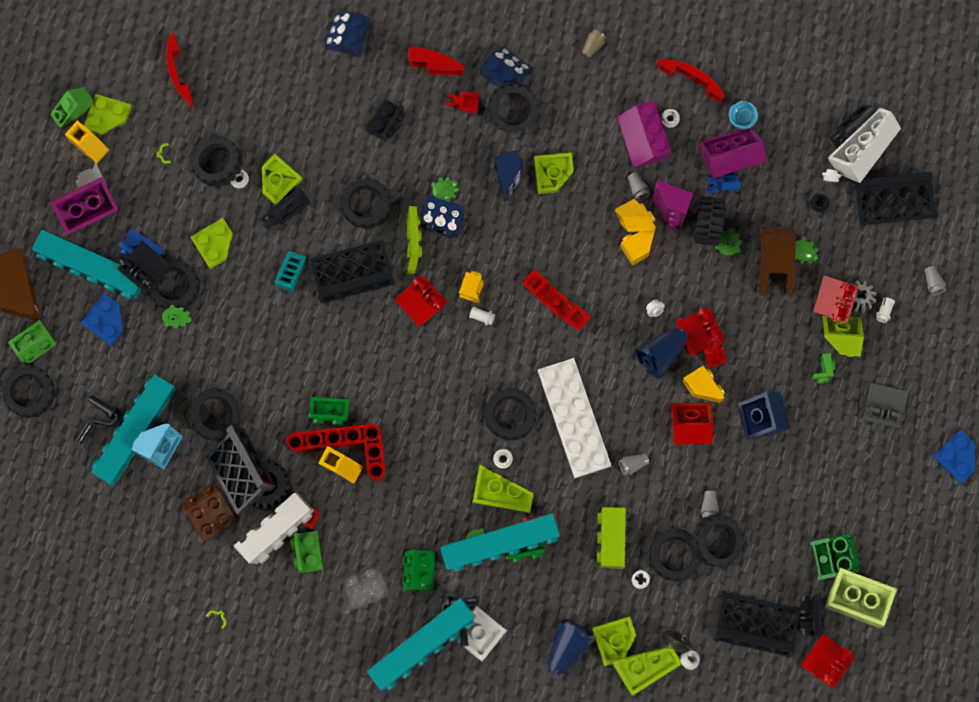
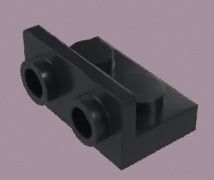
(385, 120)

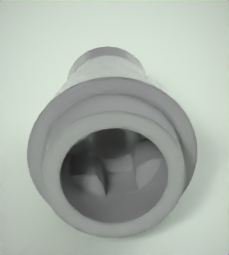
(639, 187)
(934, 281)
(633, 463)
(710, 504)

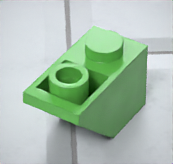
(71, 106)

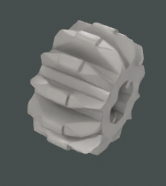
(867, 300)

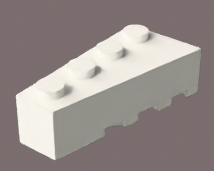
(865, 145)
(275, 529)

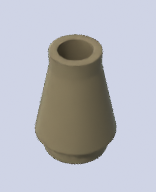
(593, 43)

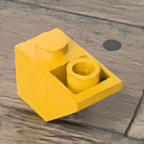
(86, 142)
(635, 217)
(637, 246)
(702, 386)
(340, 465)

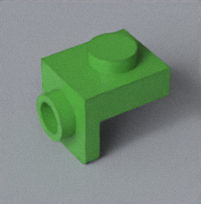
(828, 366)

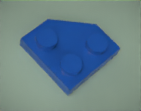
(105, 320)
(958, 457)

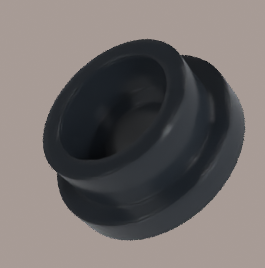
(819, 197)

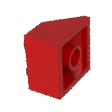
(692, 423)

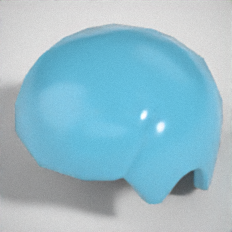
(743, 115)

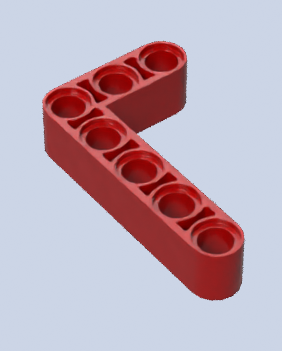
(343, 442)

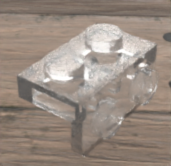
(365, 588)

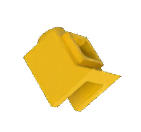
(471, 286)

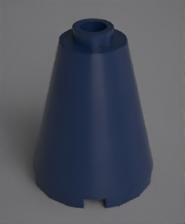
(661, 351)
(568, 645)

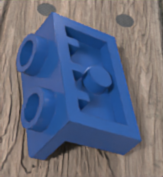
(133, 240)

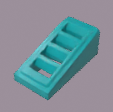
(286, 285)

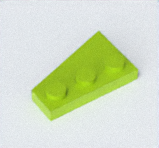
(414, 235)
(500, 493)
(645, 668)

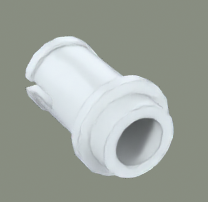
(885, 310)
(483, 316)

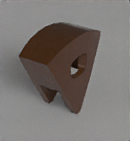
(777, 255)
(16, 286)

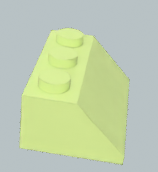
(860, 598)

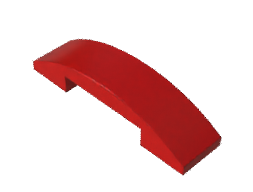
(172, 52)
(671, 66)
(555, 301)

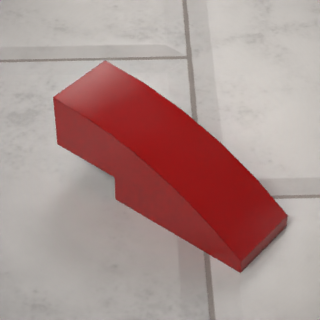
(435, 62)

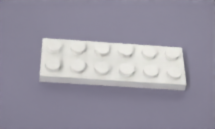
(574, 418)

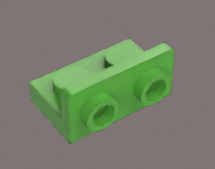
(32, 343)
(307, 552)

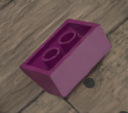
(644, 135)
(732, 152)
(671, 204)
(84, 205)

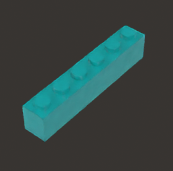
(84, 263)
(141, 418)
(500, 541)
(422, 644)

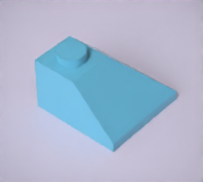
(157, 444)

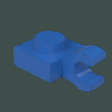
(728, 182)

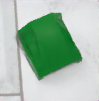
(835, 554)

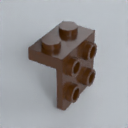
(208, 512)

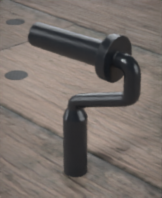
(112, 414)
(470, 601)

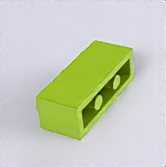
(611, 538)

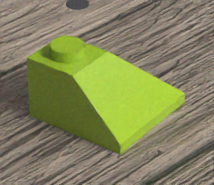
(844, 337)

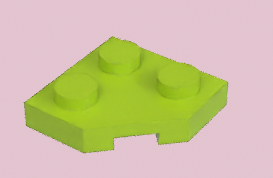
(106, 114)
(552, 171)
(278, 179)
(214, 242)
(614, 639)

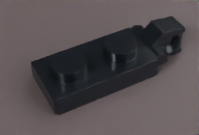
(851, 124)
(285, 209)

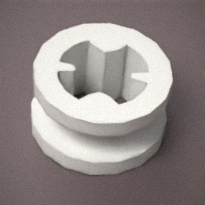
(645, 576)

